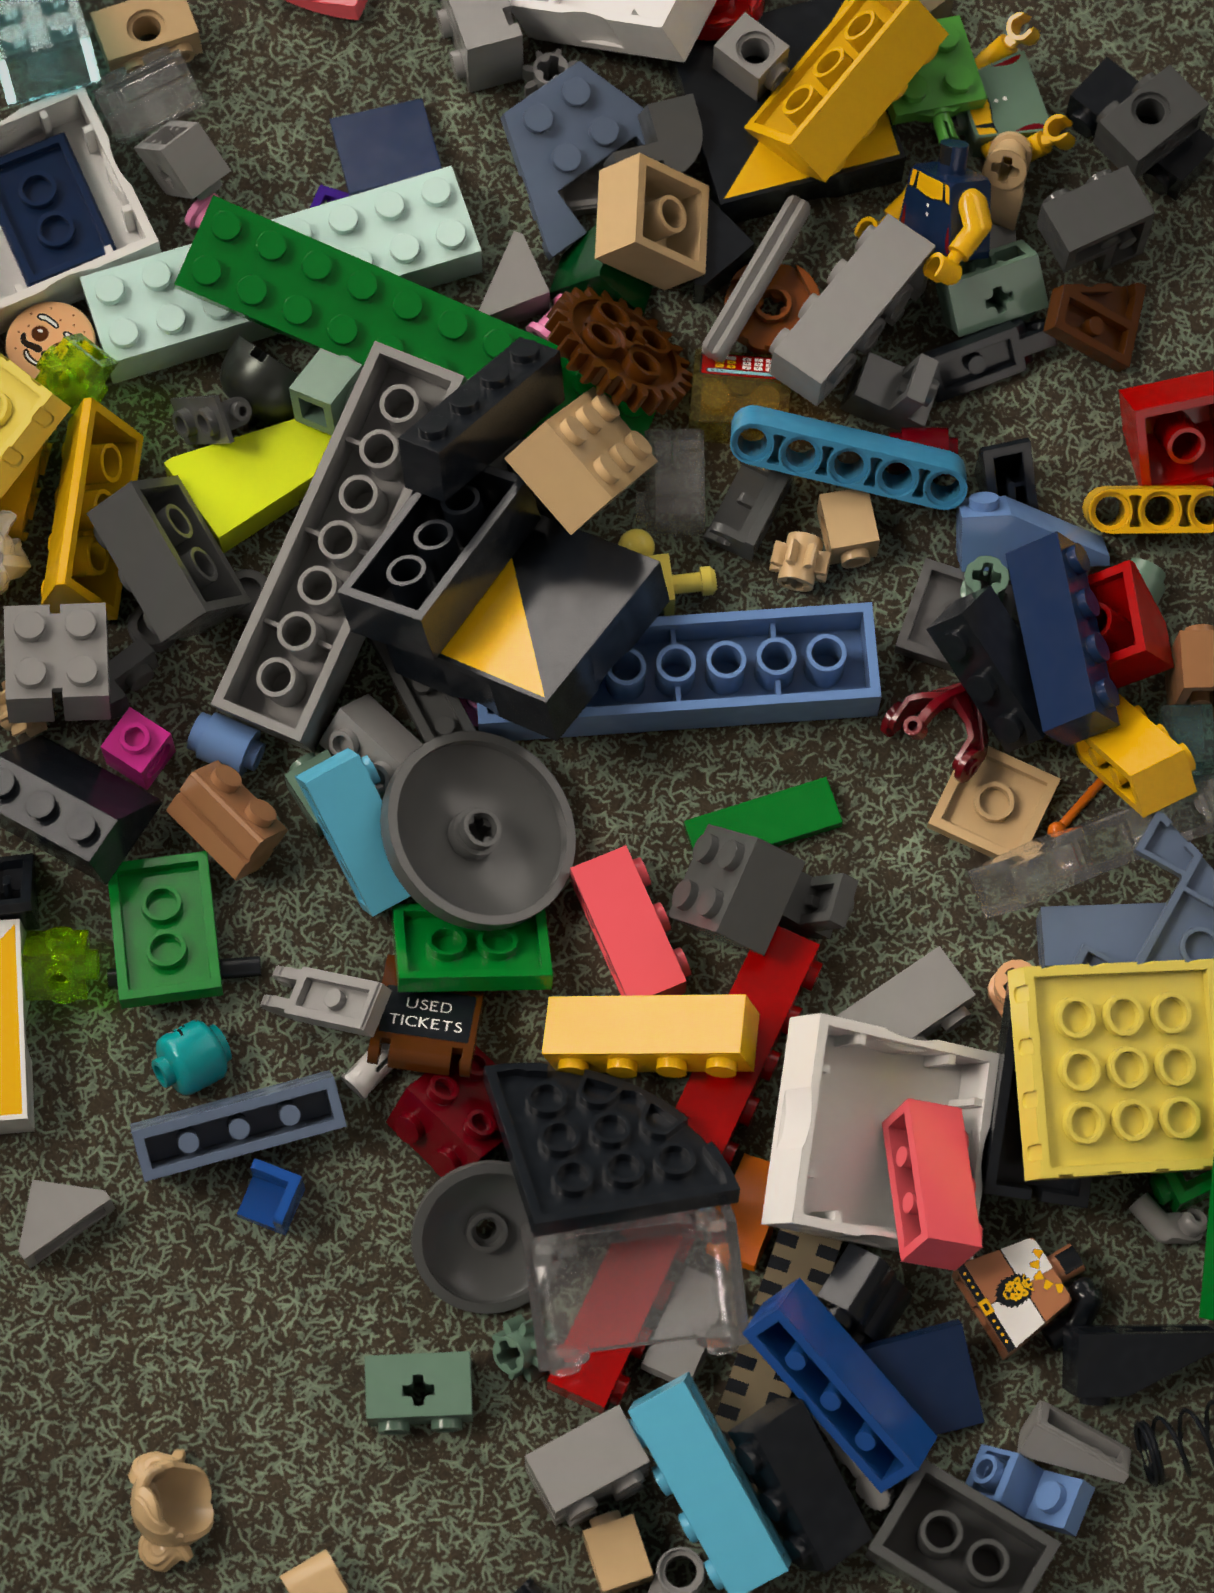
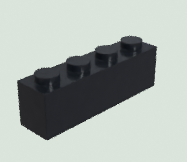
(481, 419)

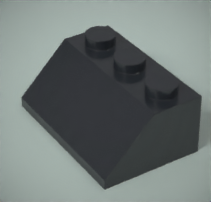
(71, 807)

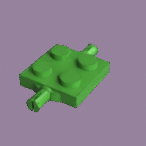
(943, 85)

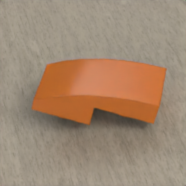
(753, 1236)

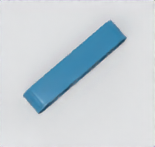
(833, 439)

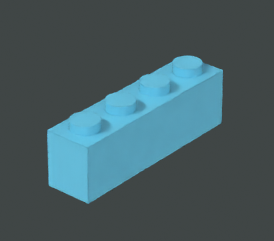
(709, 1486)

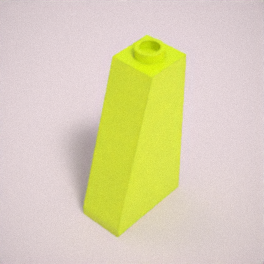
(251, 480)

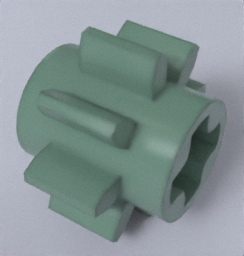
(516, 1349)

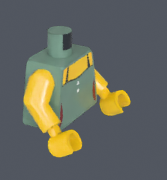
(1012, 98)

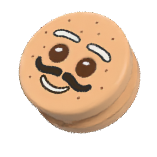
(42, 327)

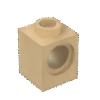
(848, 527)
(616, 1552)

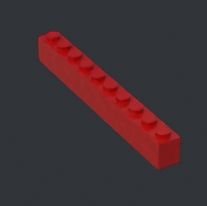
(714, 1112)

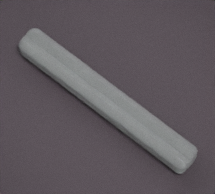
(756, 278)

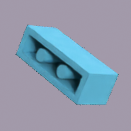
(349, 814)

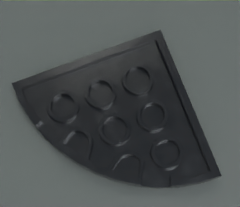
(600, 1150)

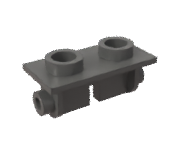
(208, 419)

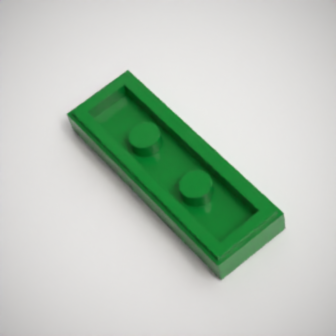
(776, 816)

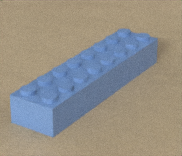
(732, 673)

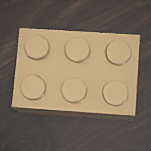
(582, 459)

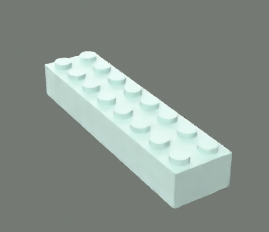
(405, 227)

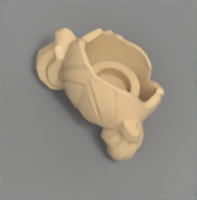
(169, 1507)

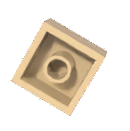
(652, 222)

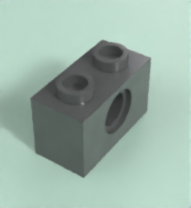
(1164, 98)

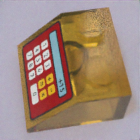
(729, 385)

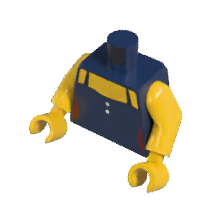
(947, 208)

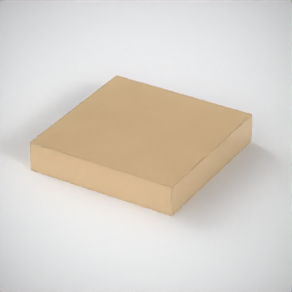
(996, 806)

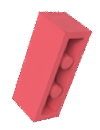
(629, 925)
(932, 1185)

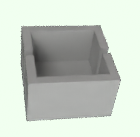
(56, 654)
(588, 1467)

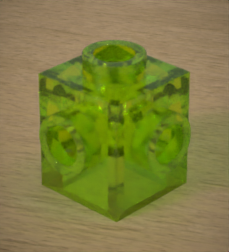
(75, 370)
(59, 965)

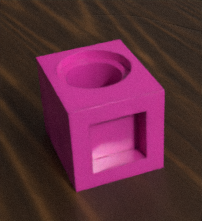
(138, 748)

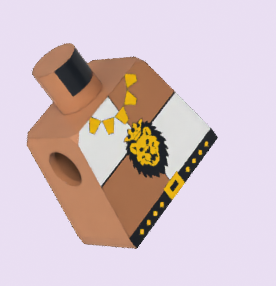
(1018, 1290)

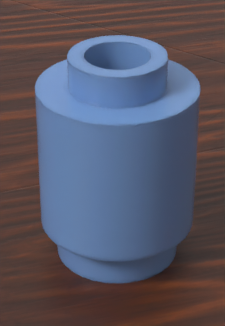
(226, 740)

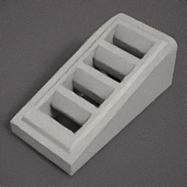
(1069, 1443)

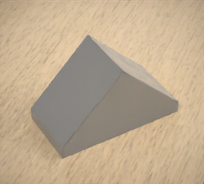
(517, 286)
(58, 1215)

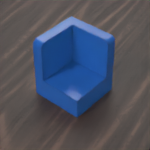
(271, 1197)

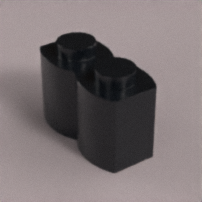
(864, 1295)

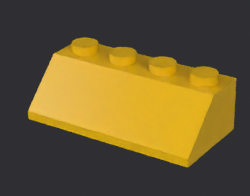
(846, 83)
(97, 461)

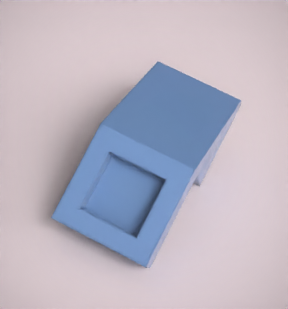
(1029, 1491)

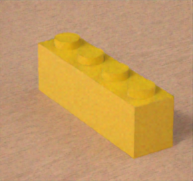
(651, 1034)

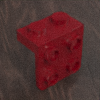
(448, 1117)

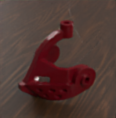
(930, 704)

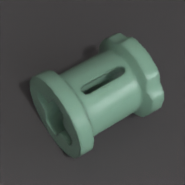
(996, 576)

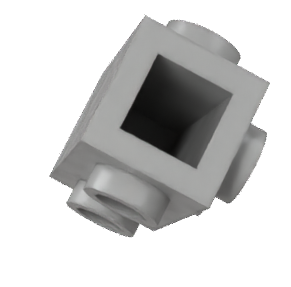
(371, 732)

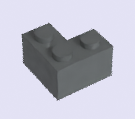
(1097, 221)

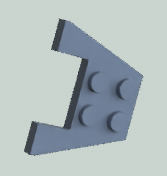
(563, 135)
(1187, 919)

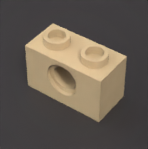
(123, 25)

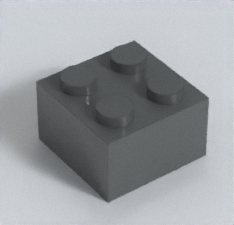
(736, 888)

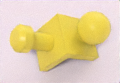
(702, 581)

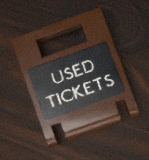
(427, 1028)

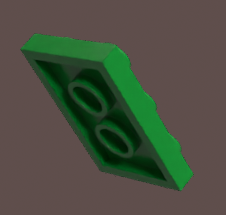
(165, 930)
(452, 958)

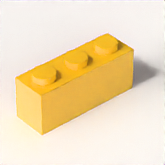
(1140, 761)

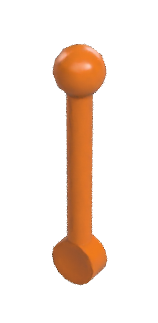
(1076, 808)

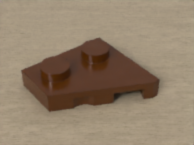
(1097, 320)

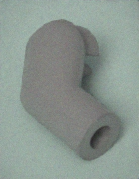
(1171, 1226)

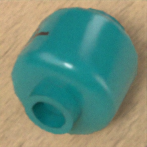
(191, 1057)

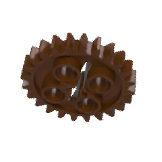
(619, 351)

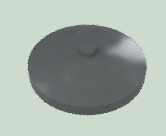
(478, 830)

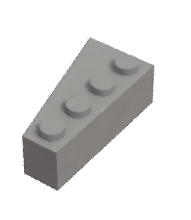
(484, 41)
(851, 309)

